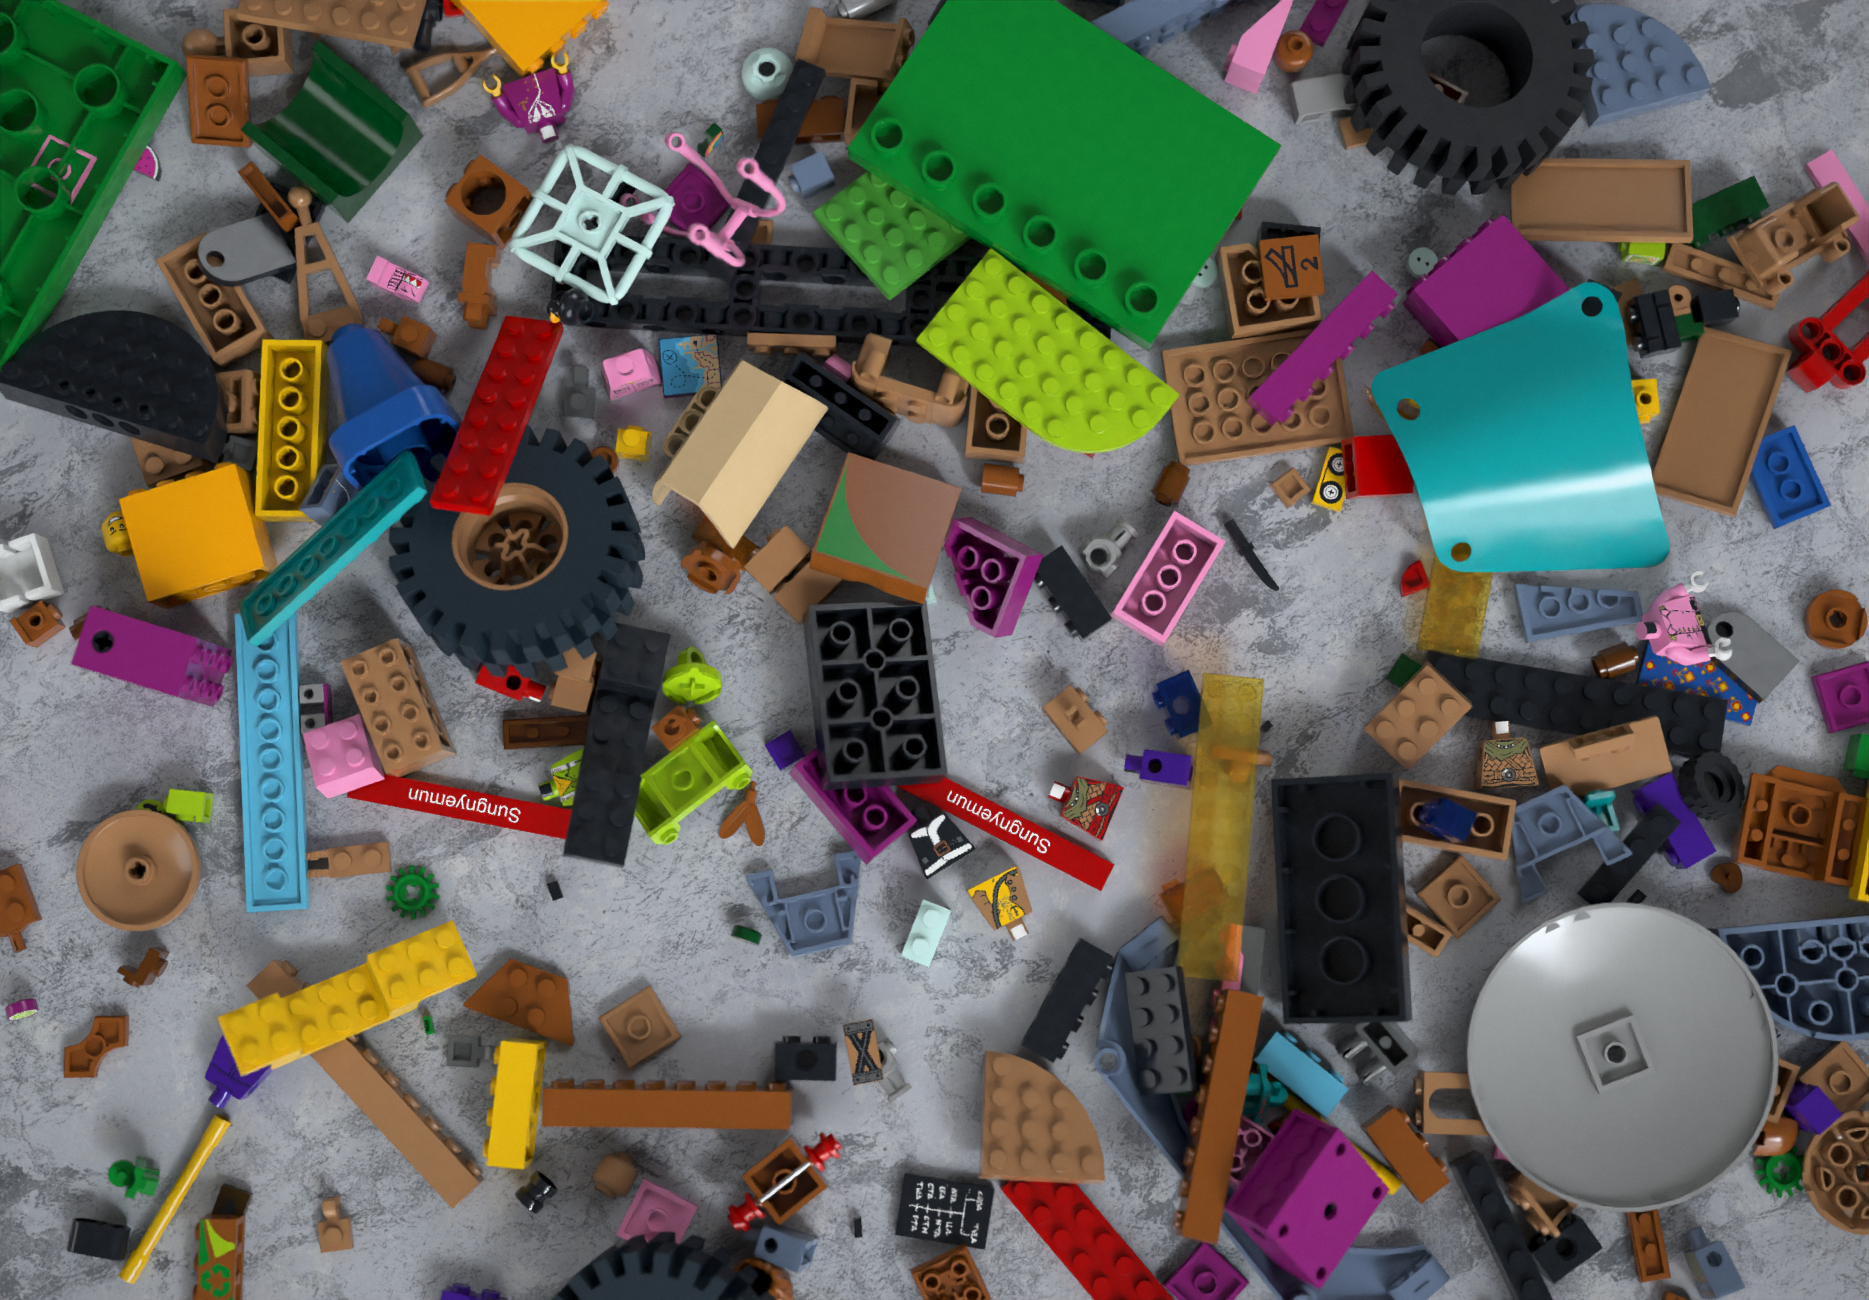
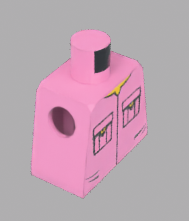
(630, 373)

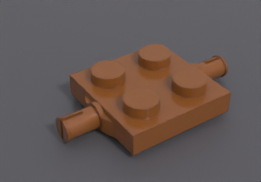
(17, 906)

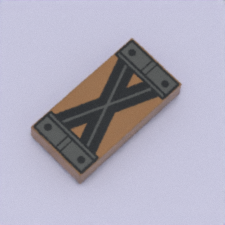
(863, 1052)

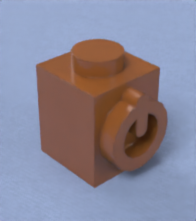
(677, 726)

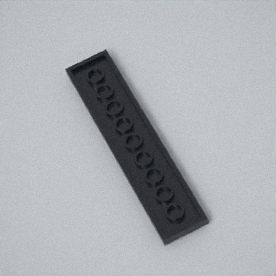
(1581, 703)

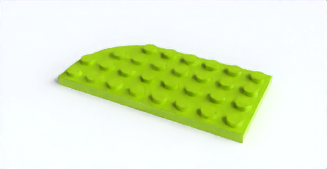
(1044, 362)

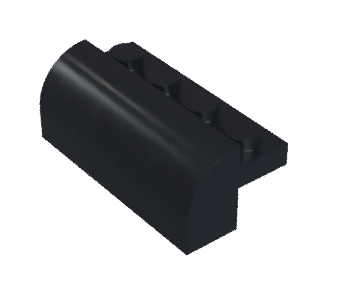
(852, 418)

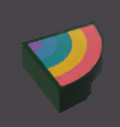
(714, 138)

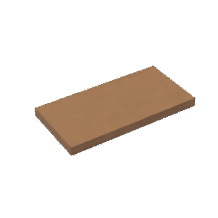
(1604, 201)
(1719, 421)

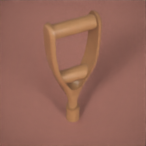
(459, 59)

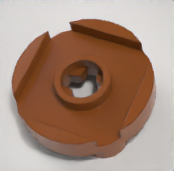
(711, 568)
(1849, 610)

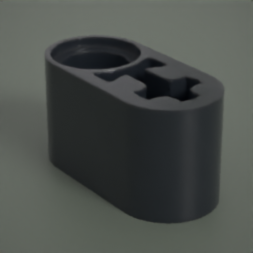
(98, 1239)

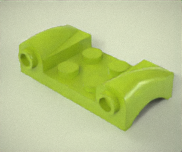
(687, 780)

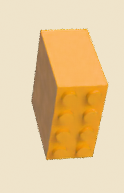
(530, 29)
(197, 535)

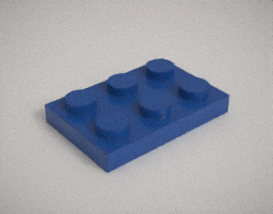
(1786, 479)

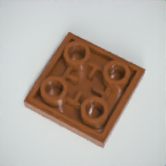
(950, 1277)

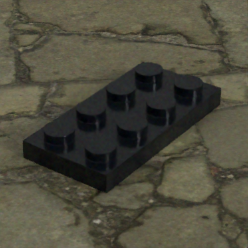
(1161, 1031)

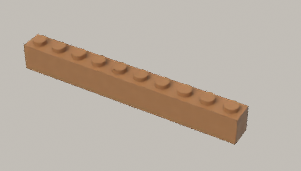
(383, 1101)

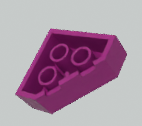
(991, 574)

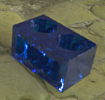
(1447, 820)

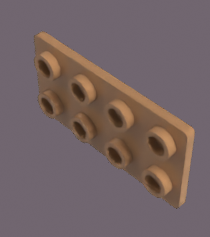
(1607, 757)

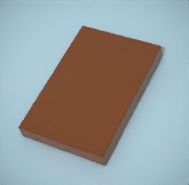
(218, 99)

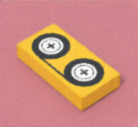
(1331, 485)

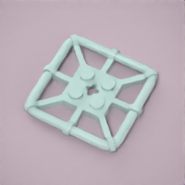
(596, 242)

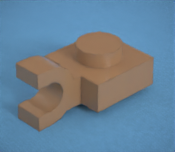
(334, 1231)

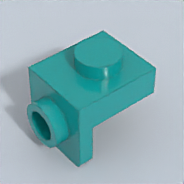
(1601, 805)

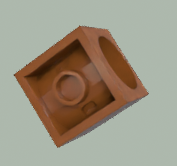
(477, 177)

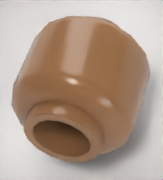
(615, 1175)

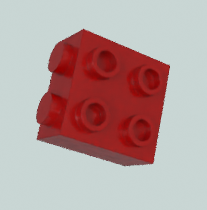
(1375, 467)

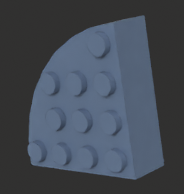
(1635, 64)

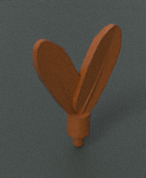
(745, 812)

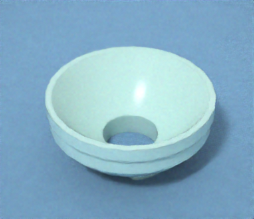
(771, 86)

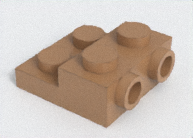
(243, 400)

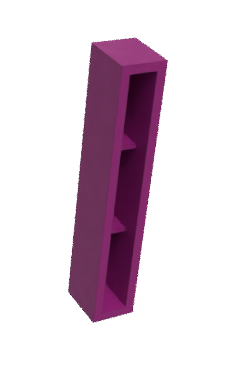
(1322, 348)

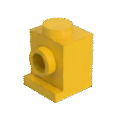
(633, 443)

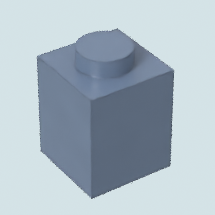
(811, 175)

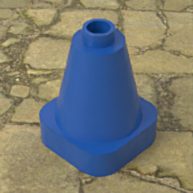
(383, 408)

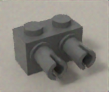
(1389, 1043)

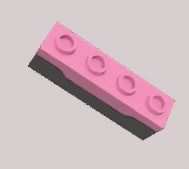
(1249, 967)

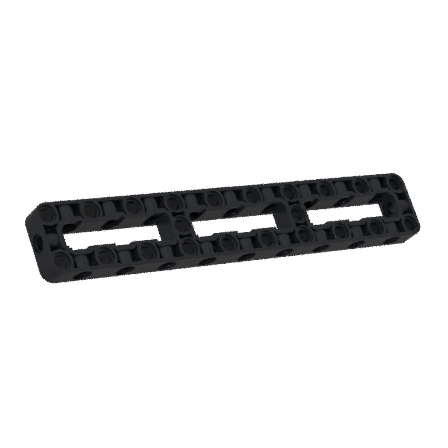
(770, 264)

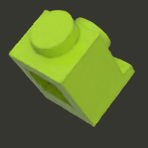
(188, 805)

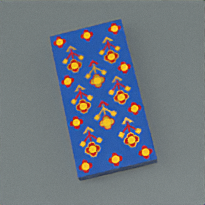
(1697, 679)

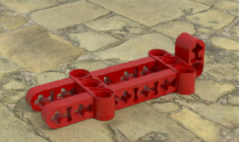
(1812, 368)

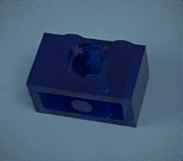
(1176, 687)

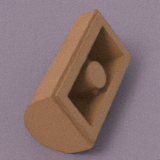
(1426, 932)

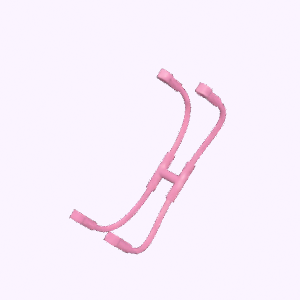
(712, 241)

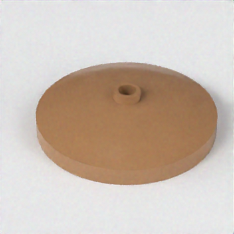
(112, 864)

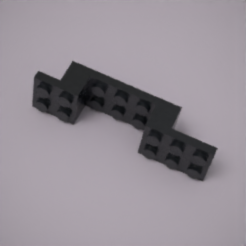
(616, 746)

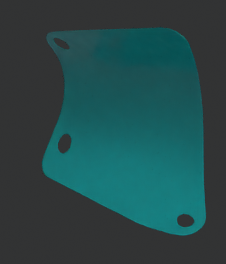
(1531, 443)

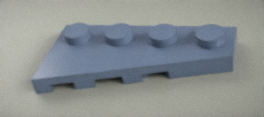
(1560, 611)

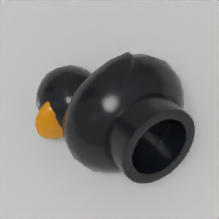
(571, 308)

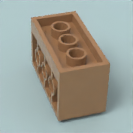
(398, 707)

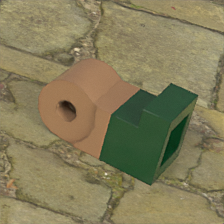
(1680, 301)

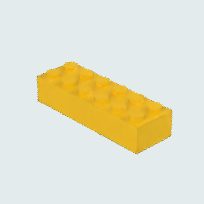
(290, 426)

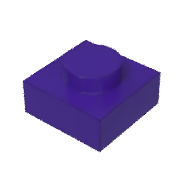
(785, 750)

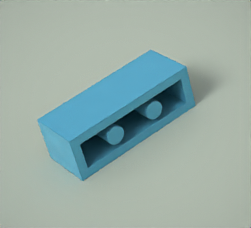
(1301, 1072)

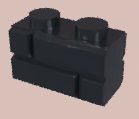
(1653, 324)

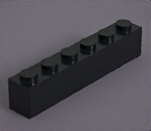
(1498, 1227)

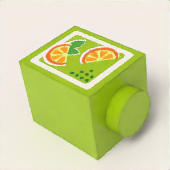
(1641, 252)

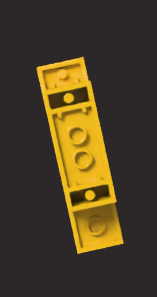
(381, 989)

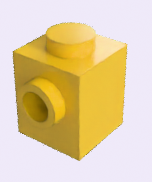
(1646, 399)

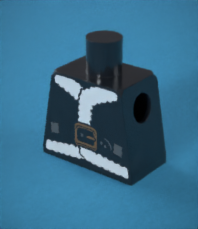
(937, 841)

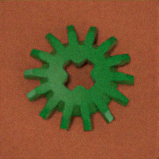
(400, 892)
(1790, 1178)

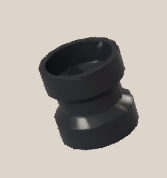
(536, 1192)

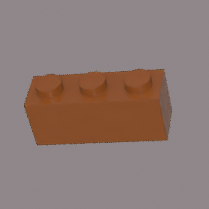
(1406, 1152)

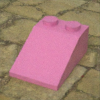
(1251, 57)

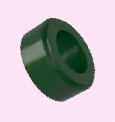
(746, 935)

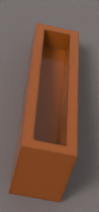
(269, 196)

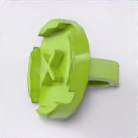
(692, 679)

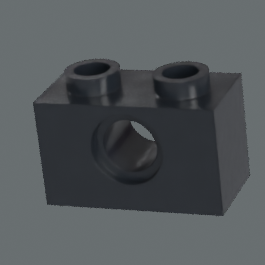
(787, 1064)
(1581, 1246)

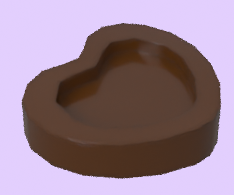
(1728, 876)

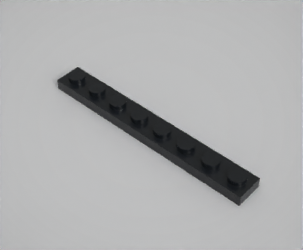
(772, 157)

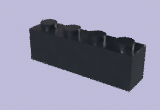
(1066, 1001)

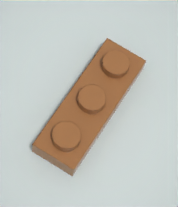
(792, 344)

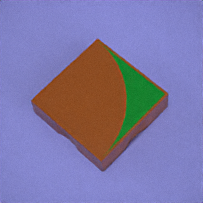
(885, 527)

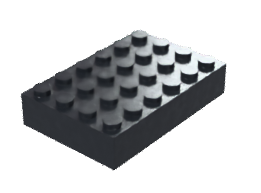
(874, 694)

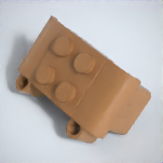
(1794, 235)
(917, 404)

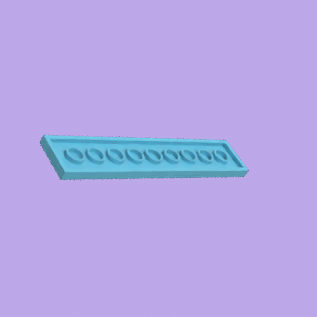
(272, 770)

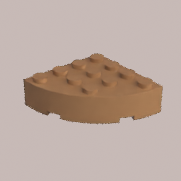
(1034, 1126)

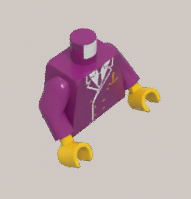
(536, 100)

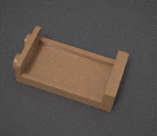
(855, 46)

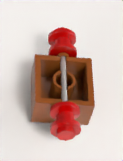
(784, 1180)

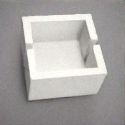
(28, 573)

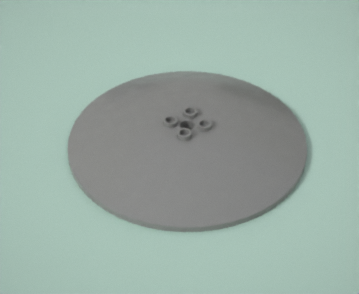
(1690, 1072)

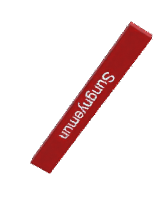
(466, 805)
(1015, 831)

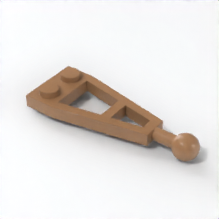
(323, 324)

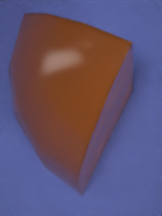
(1776, 1138)

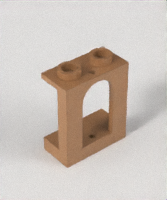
(1426, 1121)

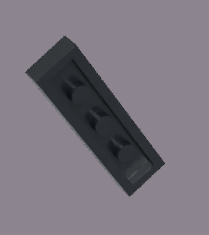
(1643, 842)

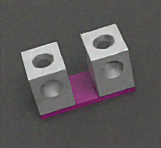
(321, 695)

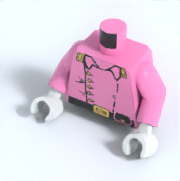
(1677, 626)

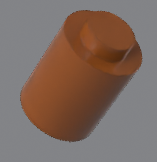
(1001, 480)

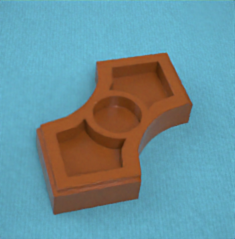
(105, 1036)

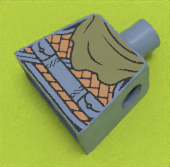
(1720, 1275)

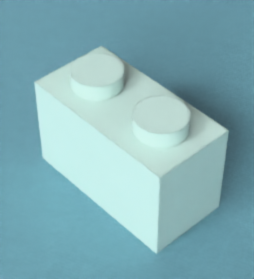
(926, 933)

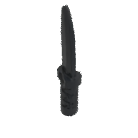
(1246, 550)

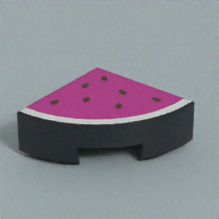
(149, 164)

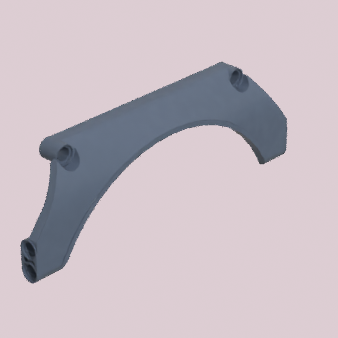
(1362, 1273)

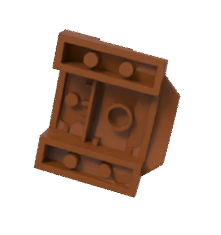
(1800, 827)

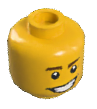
(116, 534)

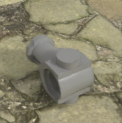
(1108, 546)
(889, 1069)

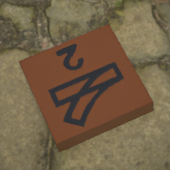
(1291, 267)

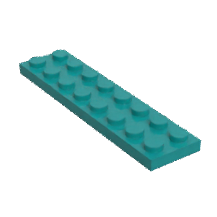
(332, 547)

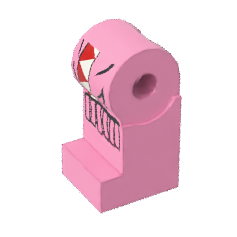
(397, 281)

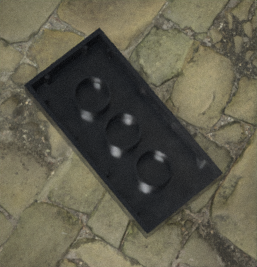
(1341, 899)

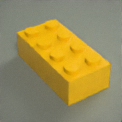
(515, 1103)

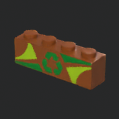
(219, 1257)

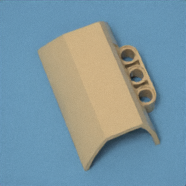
(736, 446)

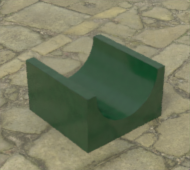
(337, 135)

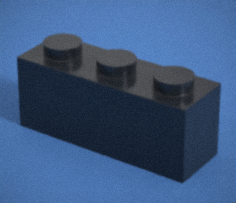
(1071, 594)

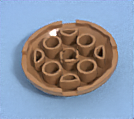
(1831, 1172)

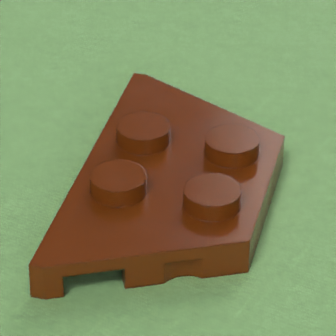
(527, 999)

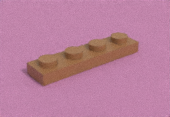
(1715, 274)

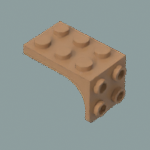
(1543, 1207)

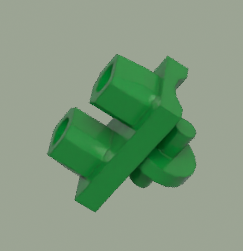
(135, 1178)

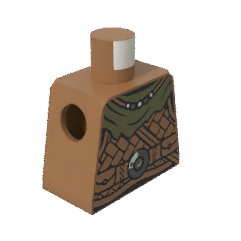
(1504, 761)

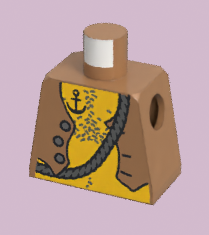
(1003, 901)

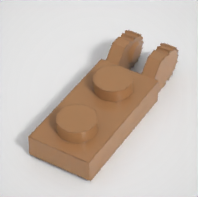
(353, 860)

